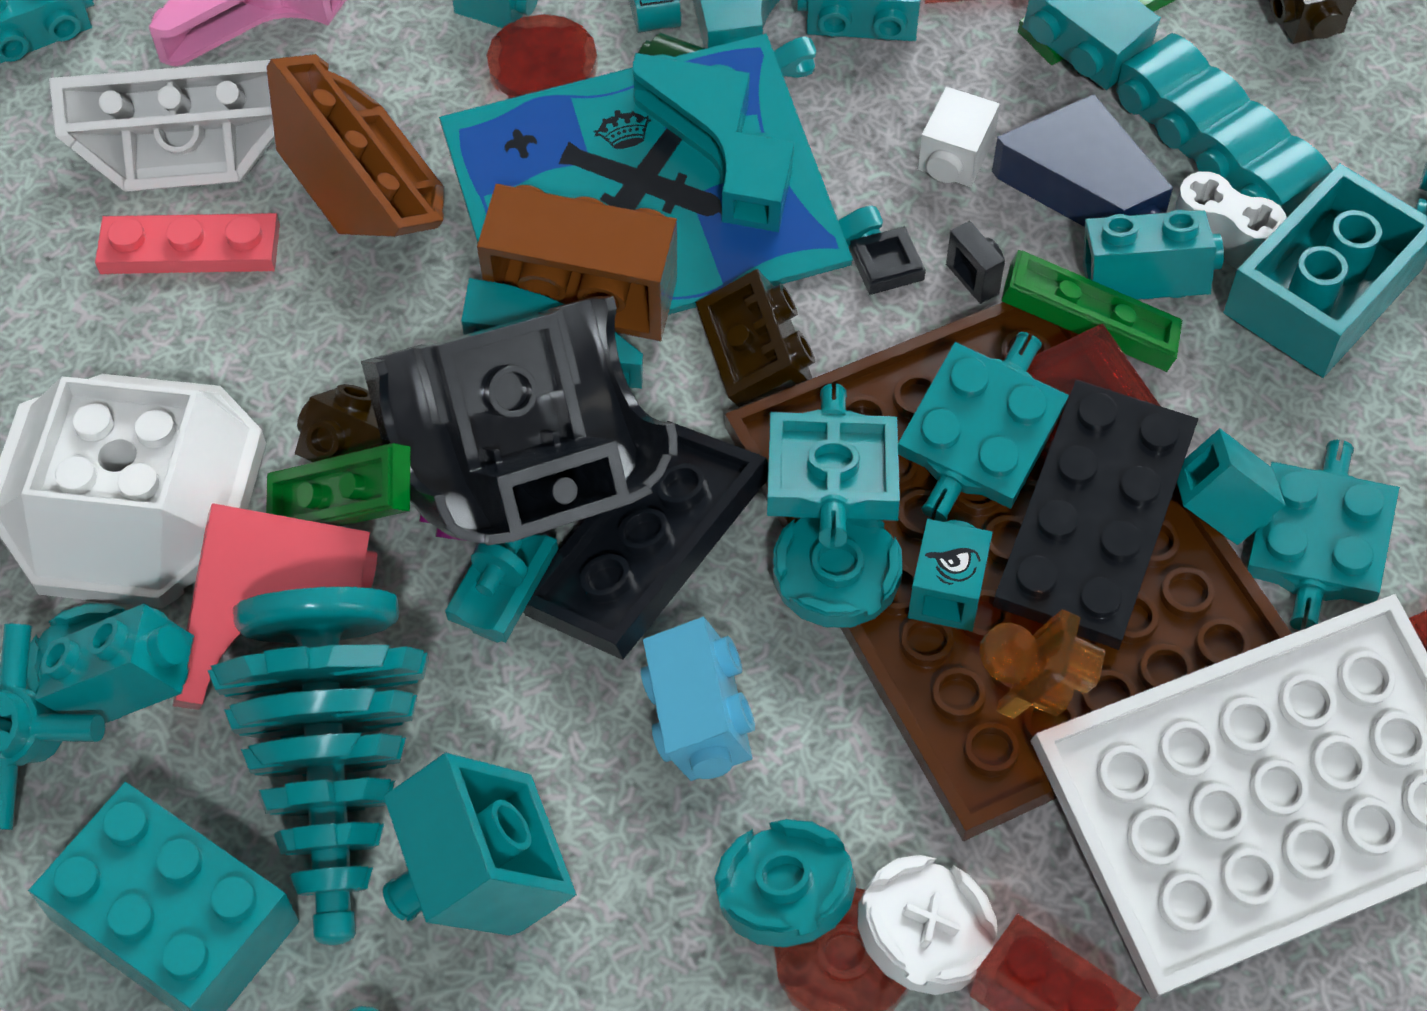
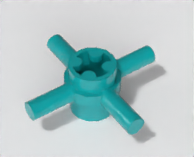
(27, 727)

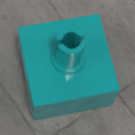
(474, 848)

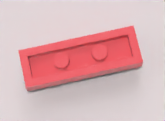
(188, 243)

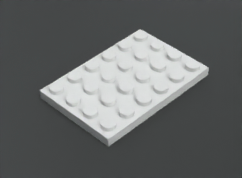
(1253, 794)

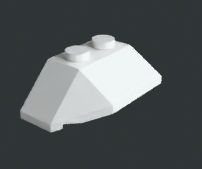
(167, 123)

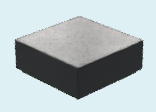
(887, 260)

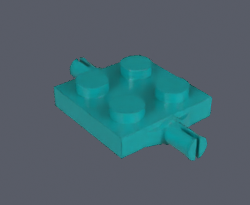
(982, 425)
(833, 466)
(1327, 536)

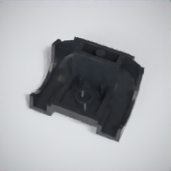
(520, 424)

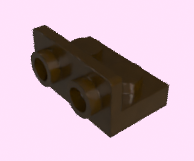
(754, 337)

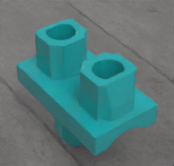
(500, 585)

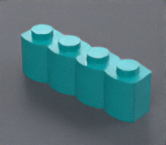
(1218, 124)

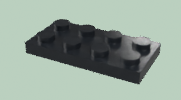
(1096, 512)
(635, 558)

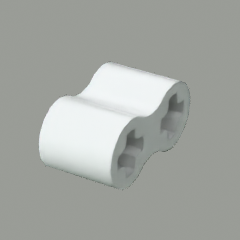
(1238, 218)

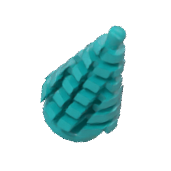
(320, 705)

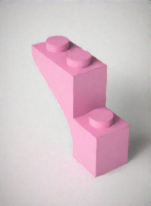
(194, 27)

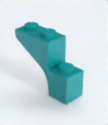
(708, 112)

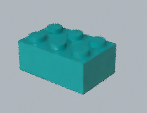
(1329, 270)
(165, 904)

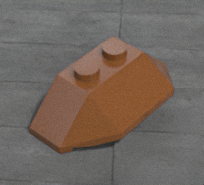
(349, 152)

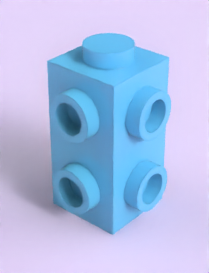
(697, 700)

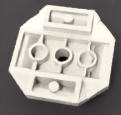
(133, 531)

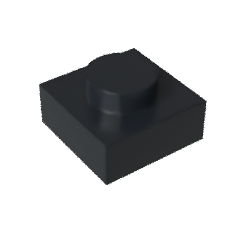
(975, 261)

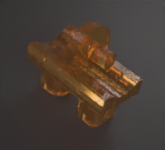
(1041, 665)

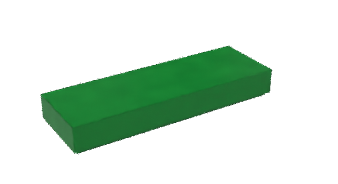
(1084, 304)
(344, 487)

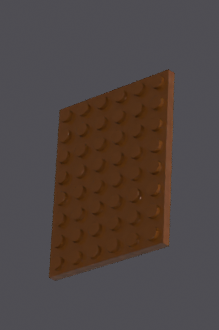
(1188, 615)

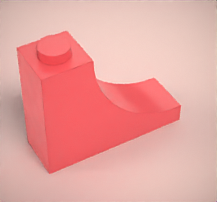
(257, 555)

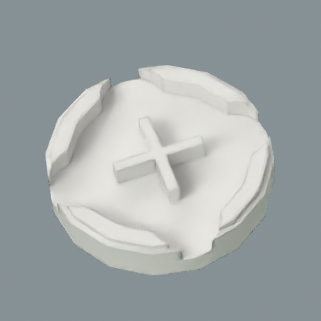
(926, 924)

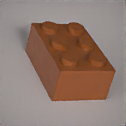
(583, 251)

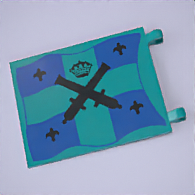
(602, 146)

